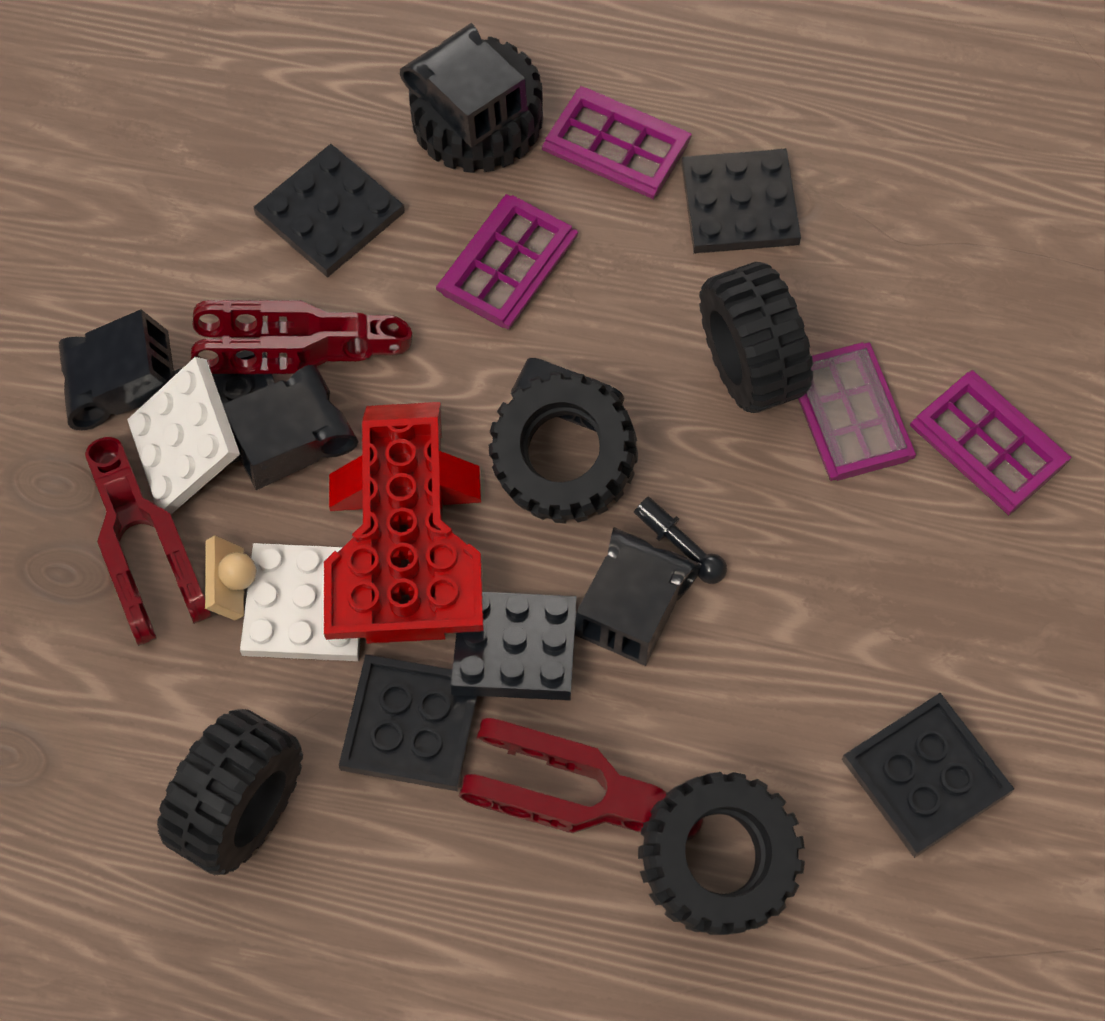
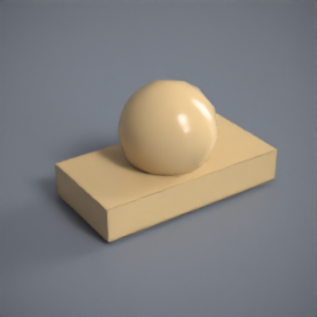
(226, 577)

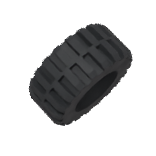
(498, 148)
(756, 337)
(549, 400)
(229, 791)
(772, 839)

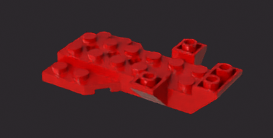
(397, 484)

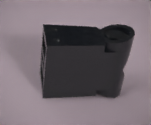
(468, 85)
(114, 368)
(288, 427)
(633, 596)

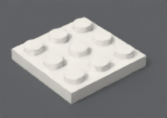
(183, 435)
(288, 606)

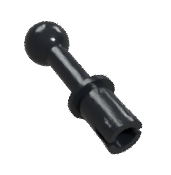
(655, 517)

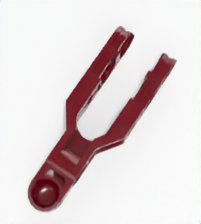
(306, 336)
(128, 508)
(624, 804)

